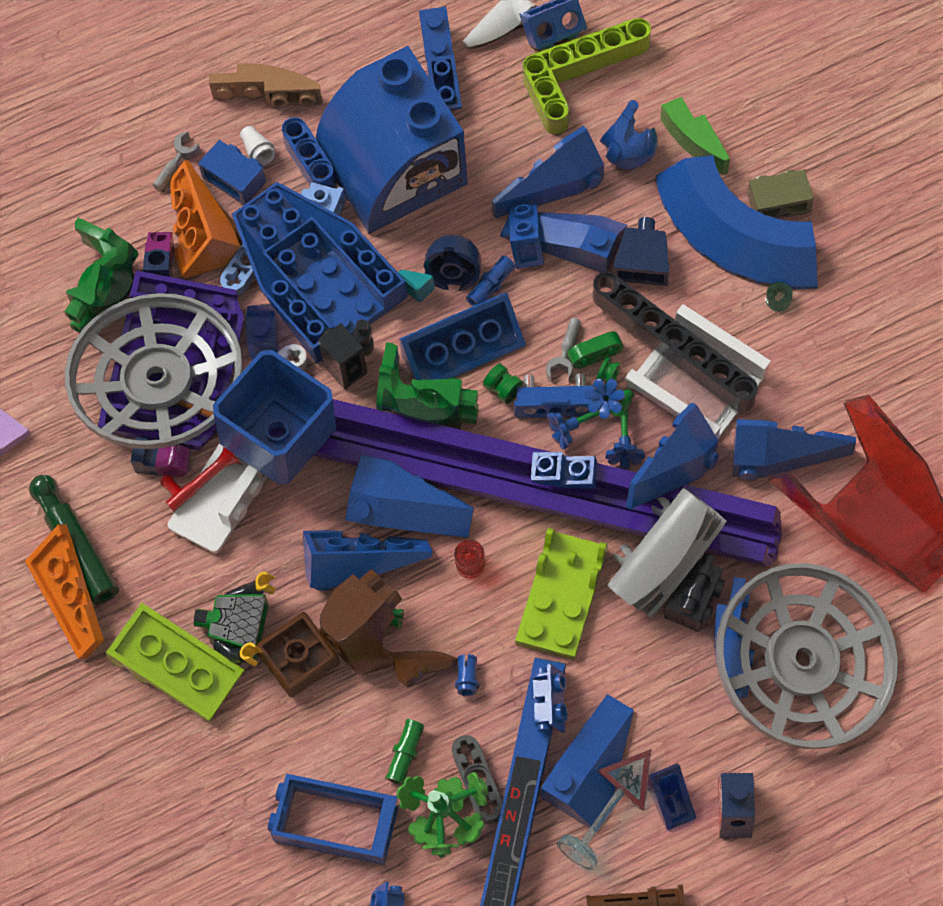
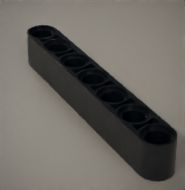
(680, 353)

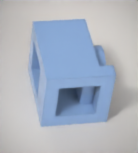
(328, 197)

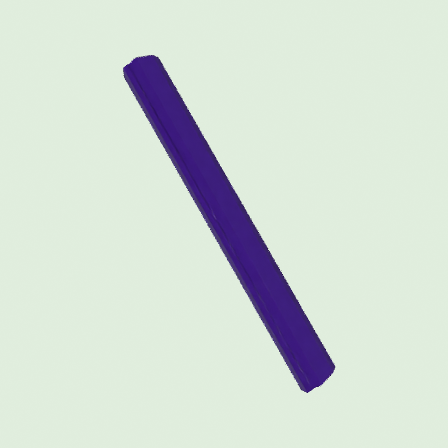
(503, 473)

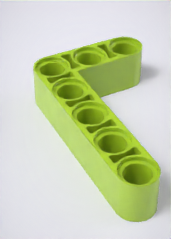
(578, 64)

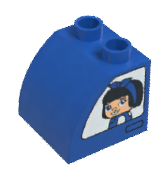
(392, 140)

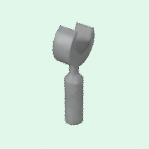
(172, 165)
(568, 343)

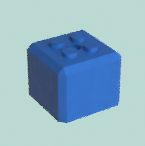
(271, 396)

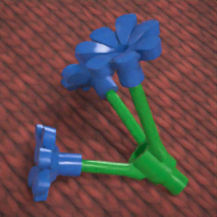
(605, 401)

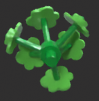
(443, 802)

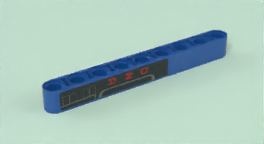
(518, 803)

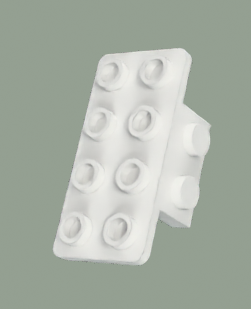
(218, 505)

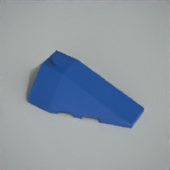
(564, 174)
(578, 238)
(678, 459)
(335, 558)
(574, 781)

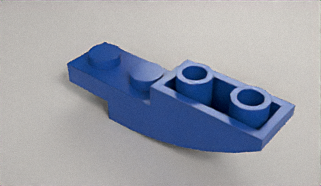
(440, 55)
(733, 639)

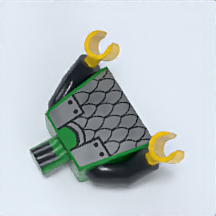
(238, 620)

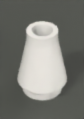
(257, 145)

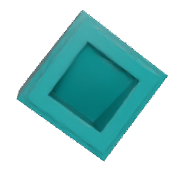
(418, 284)

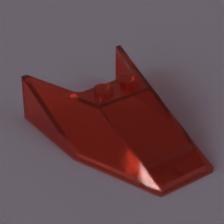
(888, 508)

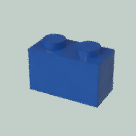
(232, 172)

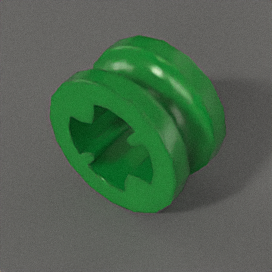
(608, 370)

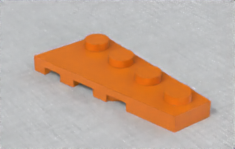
(65, 590)

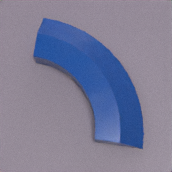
(733, 232)

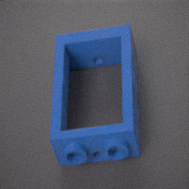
(285, 794)

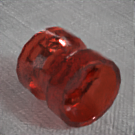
(470, 565)

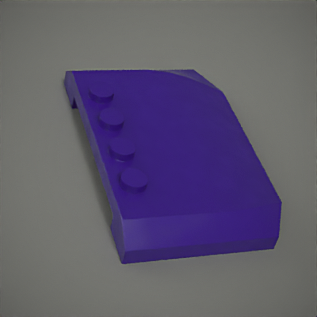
(221, 300)

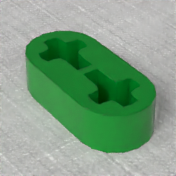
(595, 350)

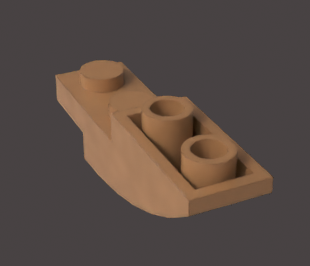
(275, 83)

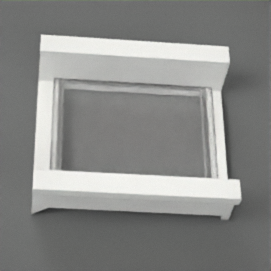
(675, 389)

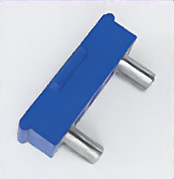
(540, 401)

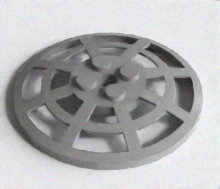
(148, 360)
(818, 645)

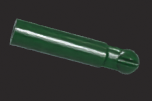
(96, 574)

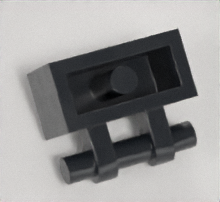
(345, 353)
(692, 598)

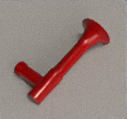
(183, 494)

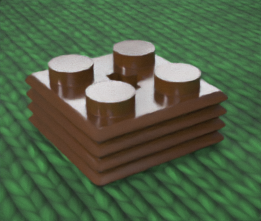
(305, 637)

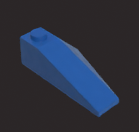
(766, 450)
(396, 499)

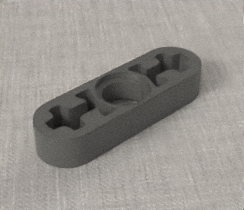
(477, 755)

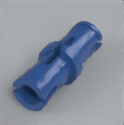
(491, 281)

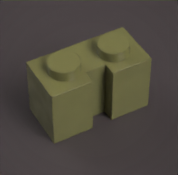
(781, 194)

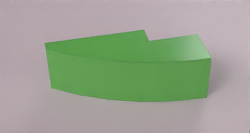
(693, 133)

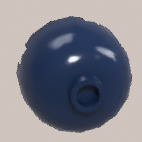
(453, 262)

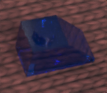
(261, 329)

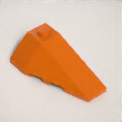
(201, 226)

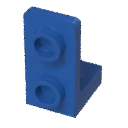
(525, 236)

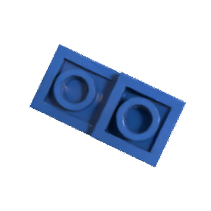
(563, 471)

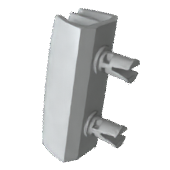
(666, 552)

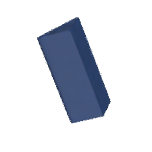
(463, 340)

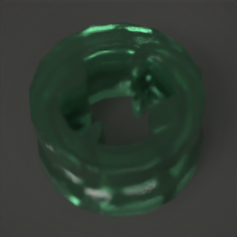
(784, 302)

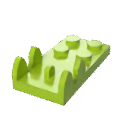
(561, 594)
(174, 662)

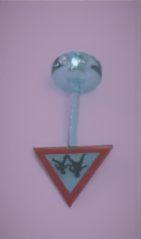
(631, 780)

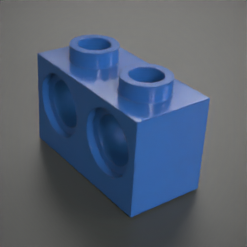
(552, 15)

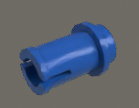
(466, 680)

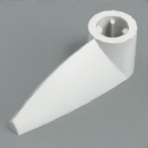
(498, 21)

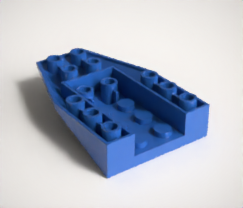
(314, 265)

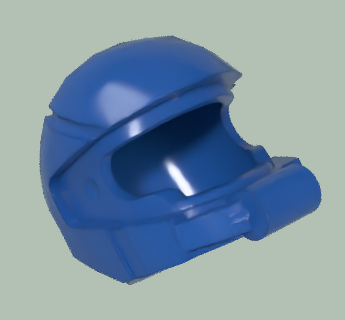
(626, 146)

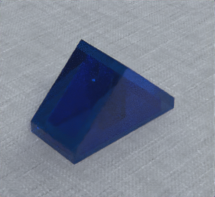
(671, 796)

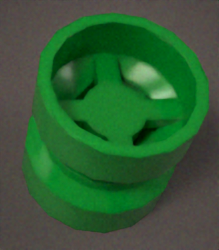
(502, 383)

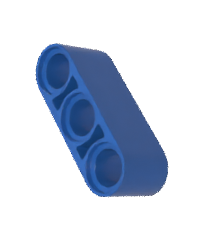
(305, 145)

